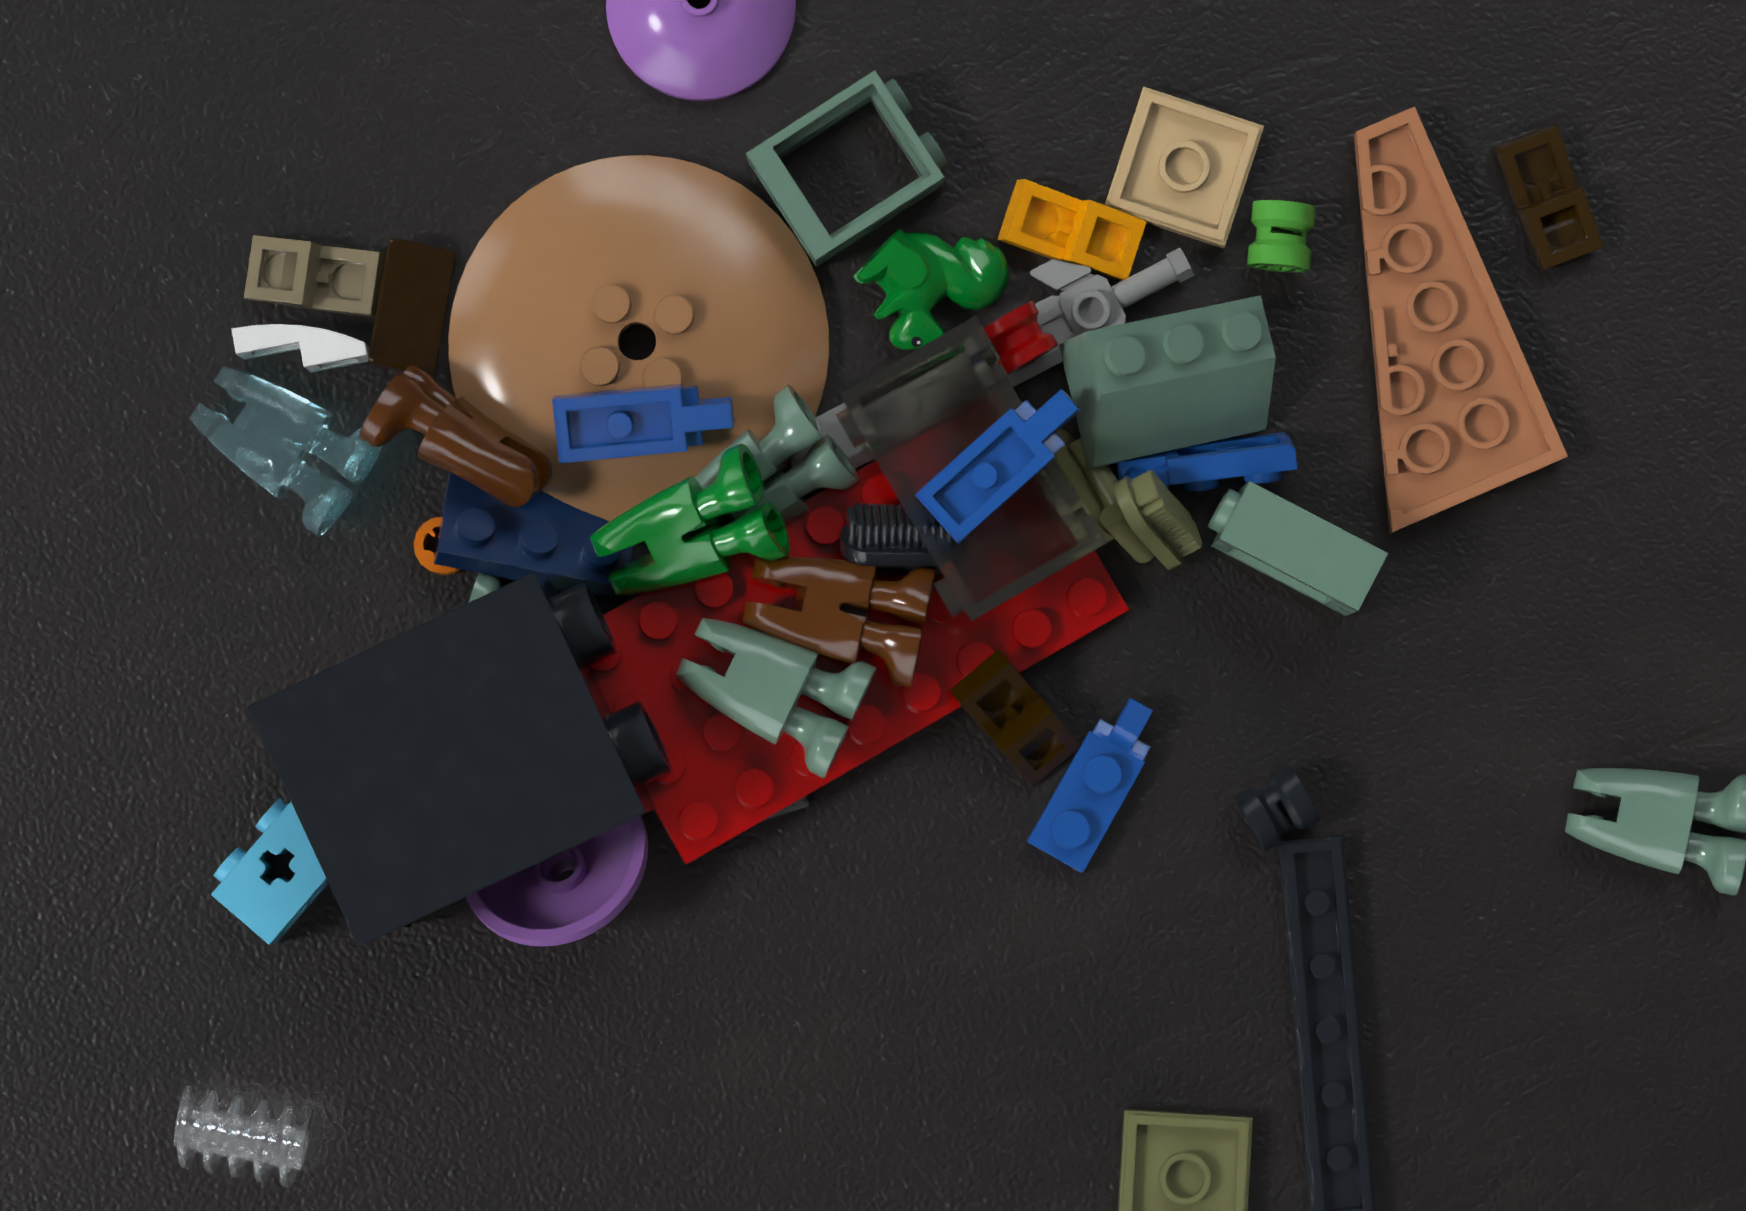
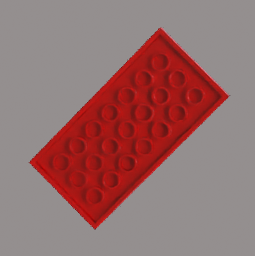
(734, 778)

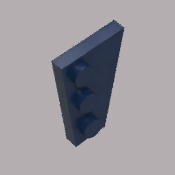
(513, 542)

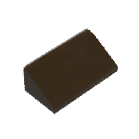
(411, 306)

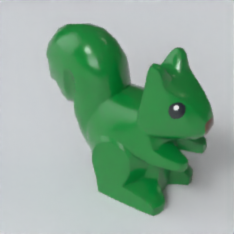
(923, 269)

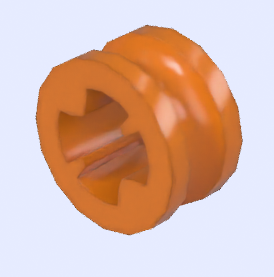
(425, 556)

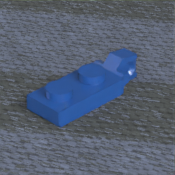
(635, 422)
(997, 465)
(1201, 466)
(1093, 788)

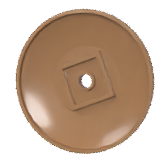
(625, 249)

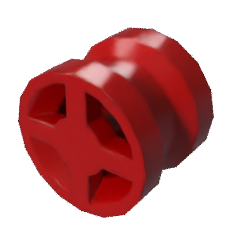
(1019, 338)

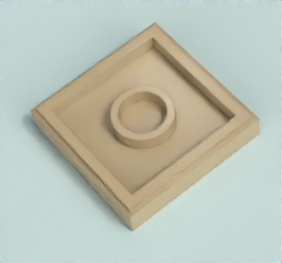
(1184, 167)

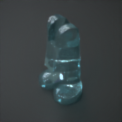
(274, 437)

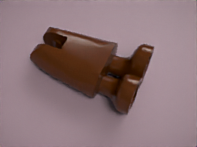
(457, 438)
(835, 608)

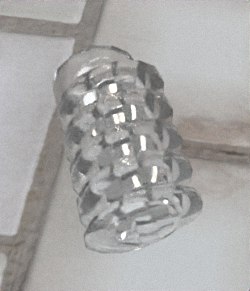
(241, 1138)

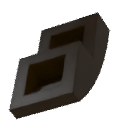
(1548, 196)
(1015, 717)

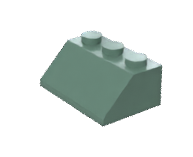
(1171, 381)

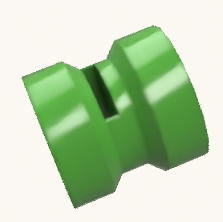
(1286, 247)

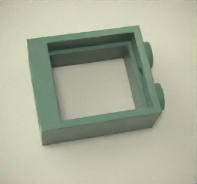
(892, 108)
(1296, 547)

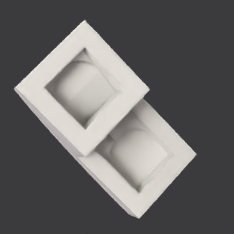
(319, 347)

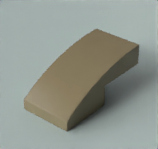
(314, 276)

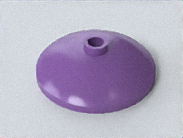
(703, 50)
(548, 912)

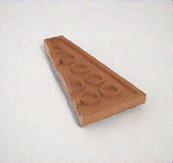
(1447, 365)

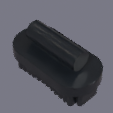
(886, 539)

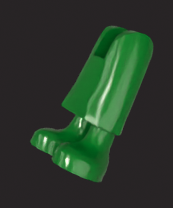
(685, 532)

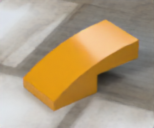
(1071, 230)

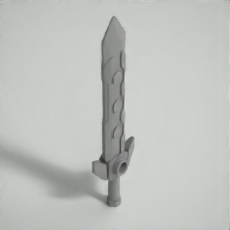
(1083, 306)

